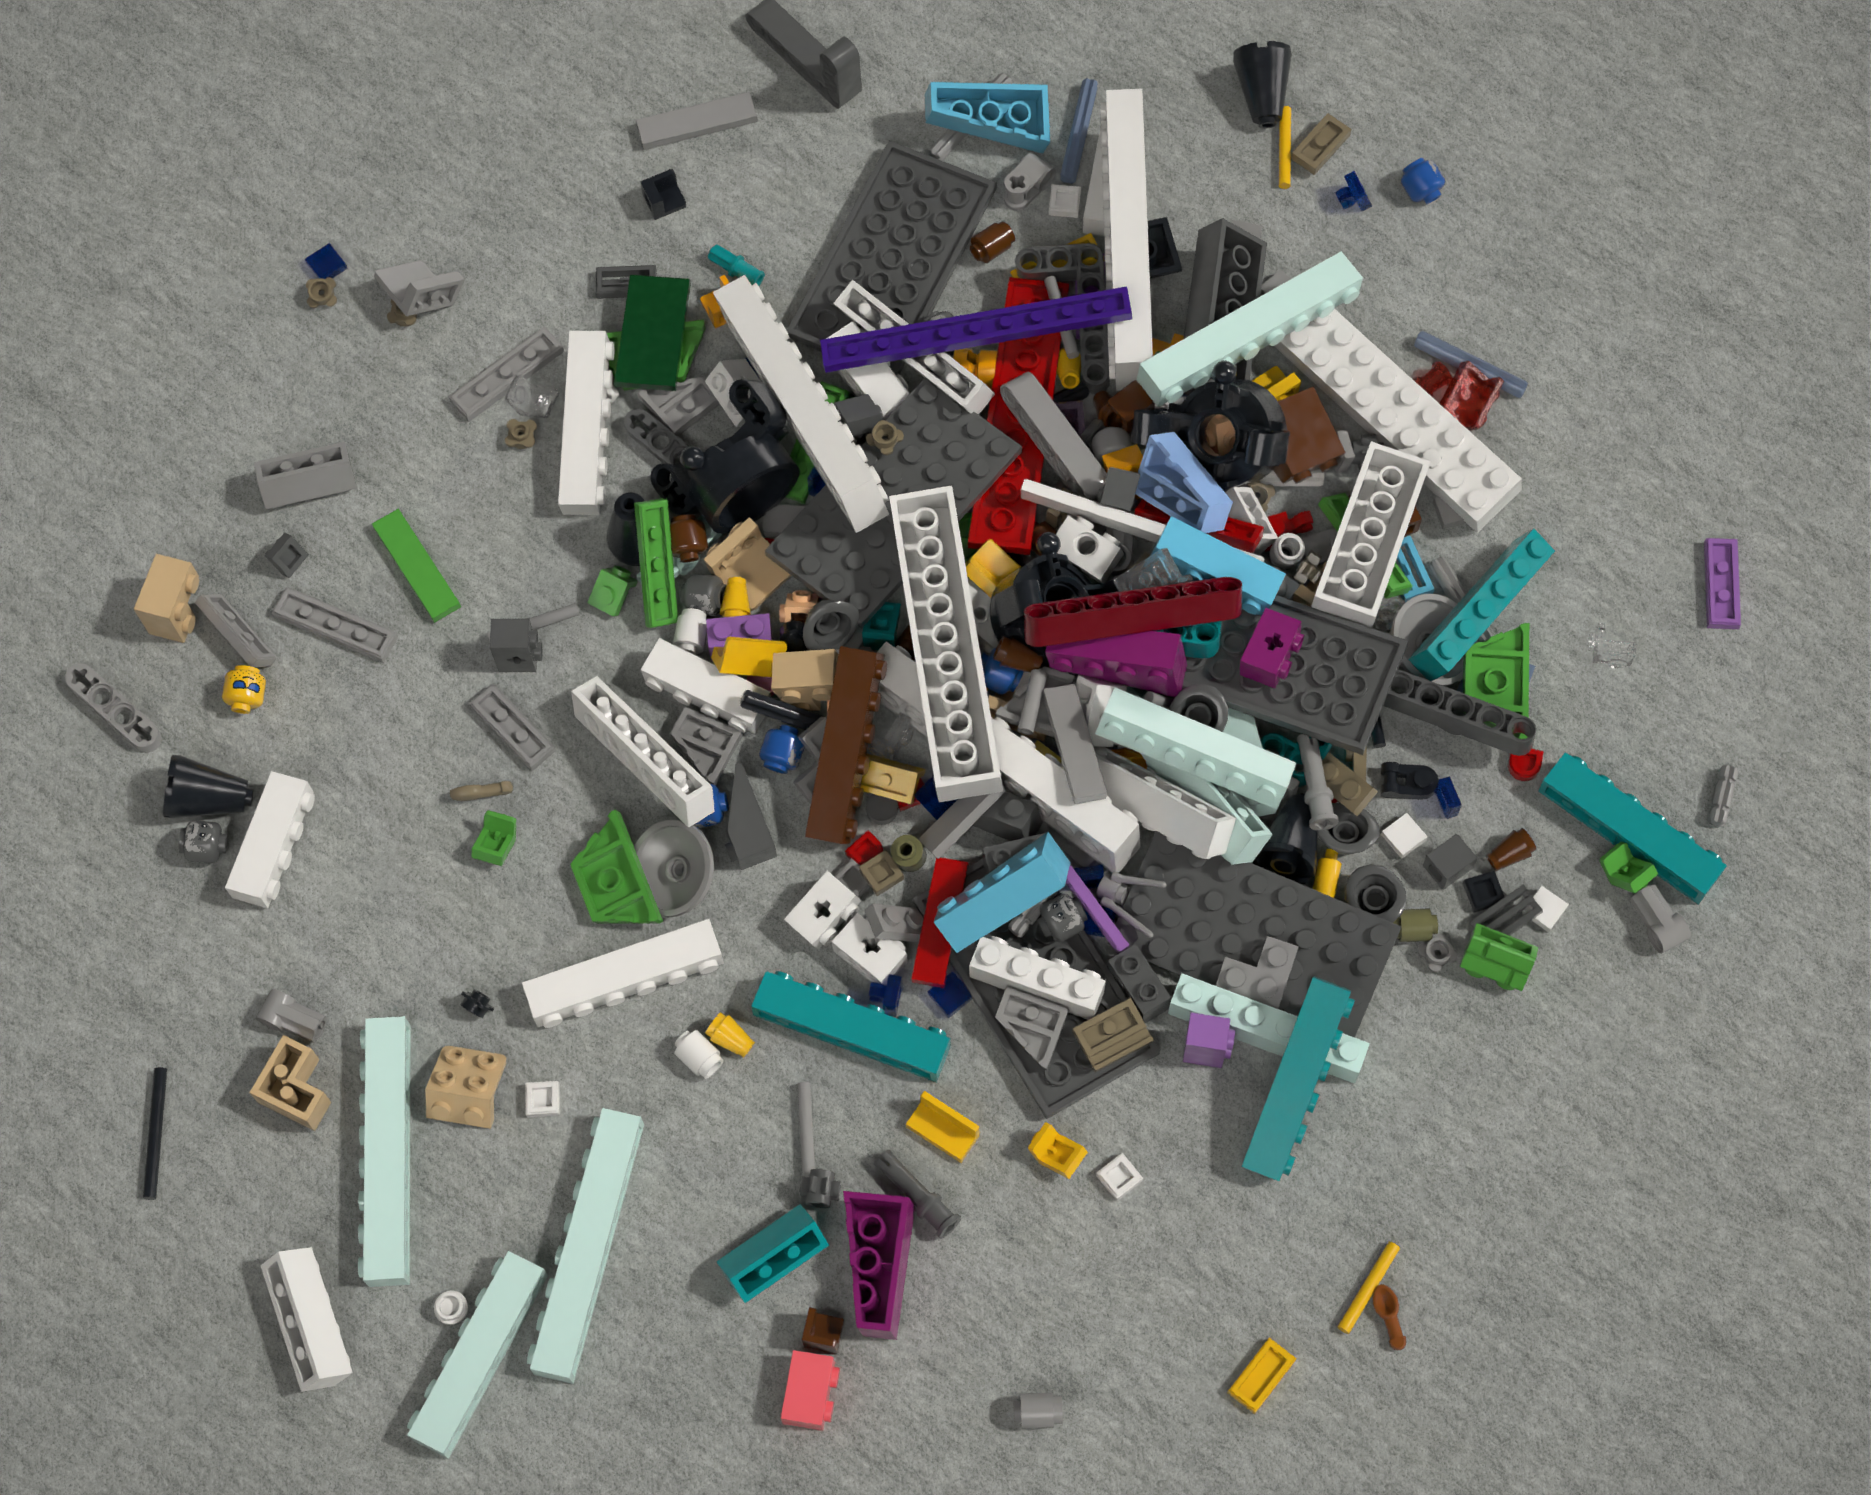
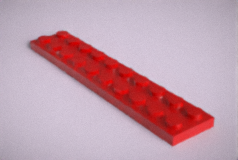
(1001, 510)

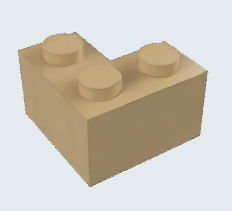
(165, 598)
(804, 677)
(284, 1084)

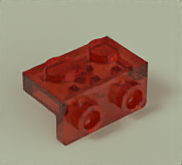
(1471, 395)

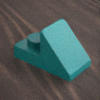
(882, 626)

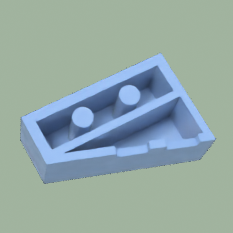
(1180, 484)

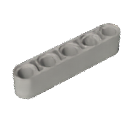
(1054, 436)

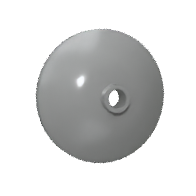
(1415, 623)
(663, 853)

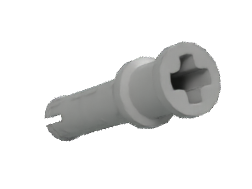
(1318, 794)

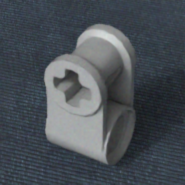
(1027, 181)

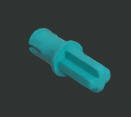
(735, 265)

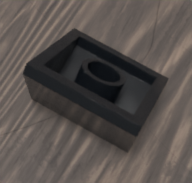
(1162, 249)

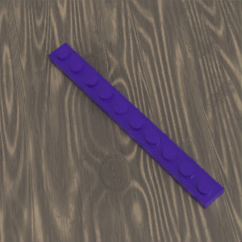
(976, 329)

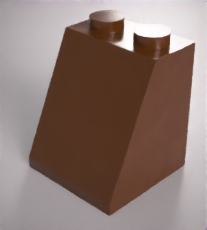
(1311, 439)

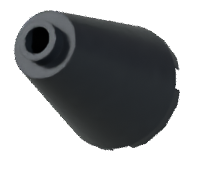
(1264, 79)
(622, 529)
(203, 790)
(1293, 844)

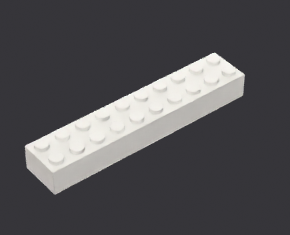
(1126, 229)
(808, 415)
(1402, 416)
(945, 644)
(1092, 826)

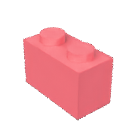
(808, 1390)

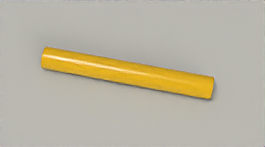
(1285, 149)
(1368, 1287)

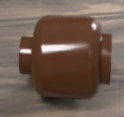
(688, 538)

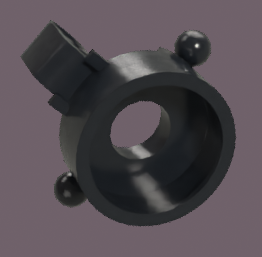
(1253, 411)
(738, 475)
(1030, 586)

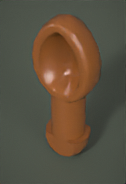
(1387, 1307)

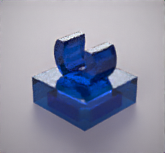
(1354, 193)
(888, 995)

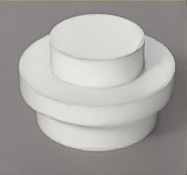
(451, 1307)

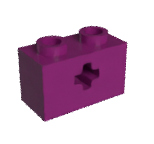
(1259, 660)

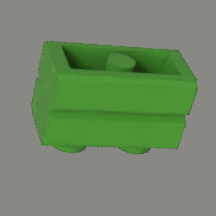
(1498, 957)

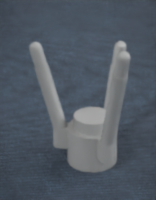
(1114, 891)

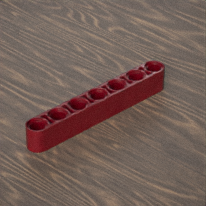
(1132, 611)

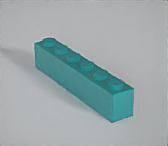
(1481, 605)
(1623, 818)
(851, 1026)
(1296, 1079)

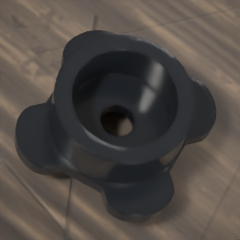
(476, 1003)

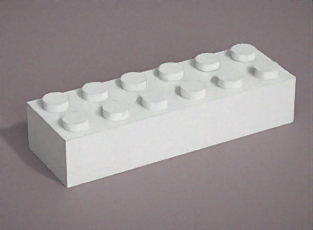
(1370, 534)

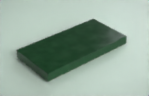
(652, 333)

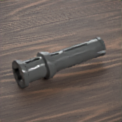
(928, 1204)

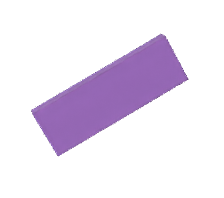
(1722, 583)
(1096, 912)

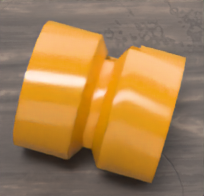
(980, 365)

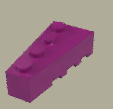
(1138, 660)
(879, 1253)

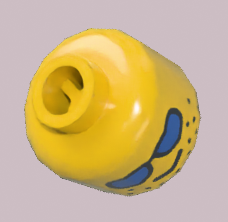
(244, 689)

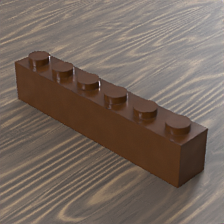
(846, 745)

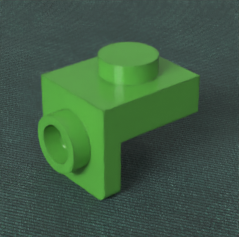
(611, 589)
(495, 838)
(1625, 870)

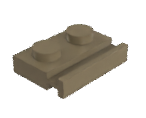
(1112, 1035)

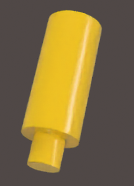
(1327, 873)

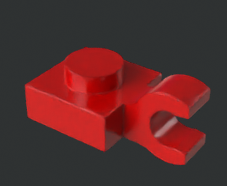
(1298, 524)

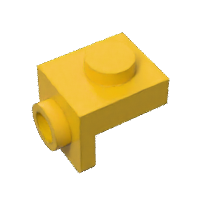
(1056, 1151)

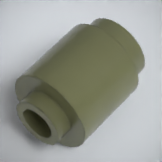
(913, 861)
(1417, 925)

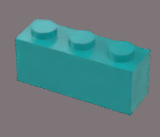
(772, 1253)

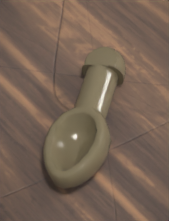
(474, 792)

